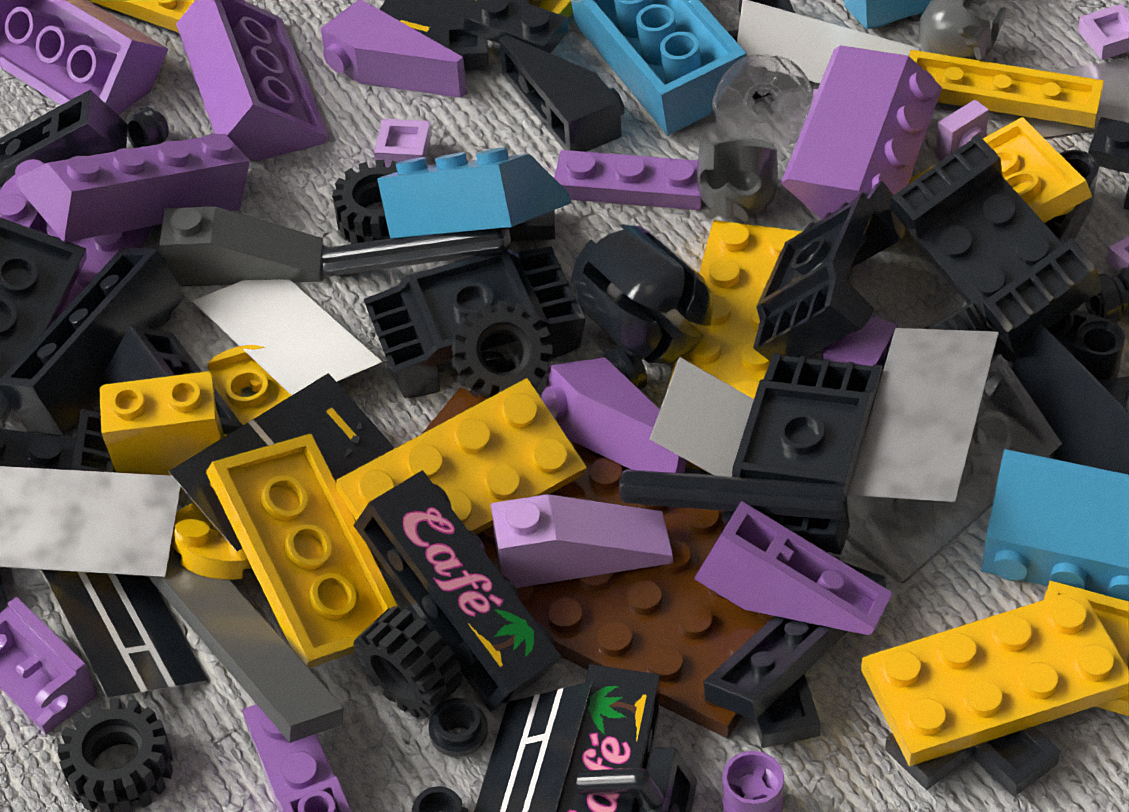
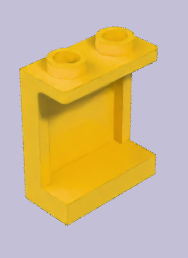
(158, 422)

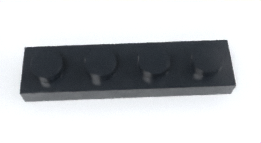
(771, 662)

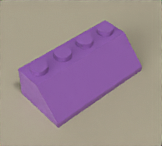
(77, 48)
(250, 78)
(861, 128)
(135, 185)

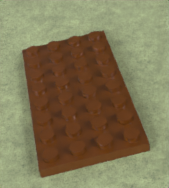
(642, 616)

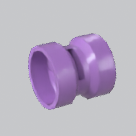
(748, 779)

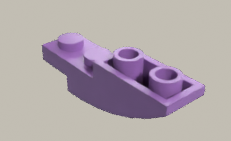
(295, 770)

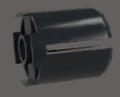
(642, 294)

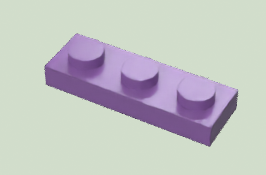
(629, 179)

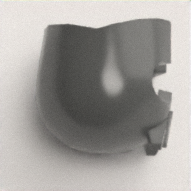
(953, 31)
(737, 177)

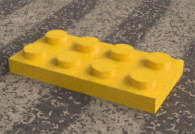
(479, 458)
(302, 546)
(996, 676)

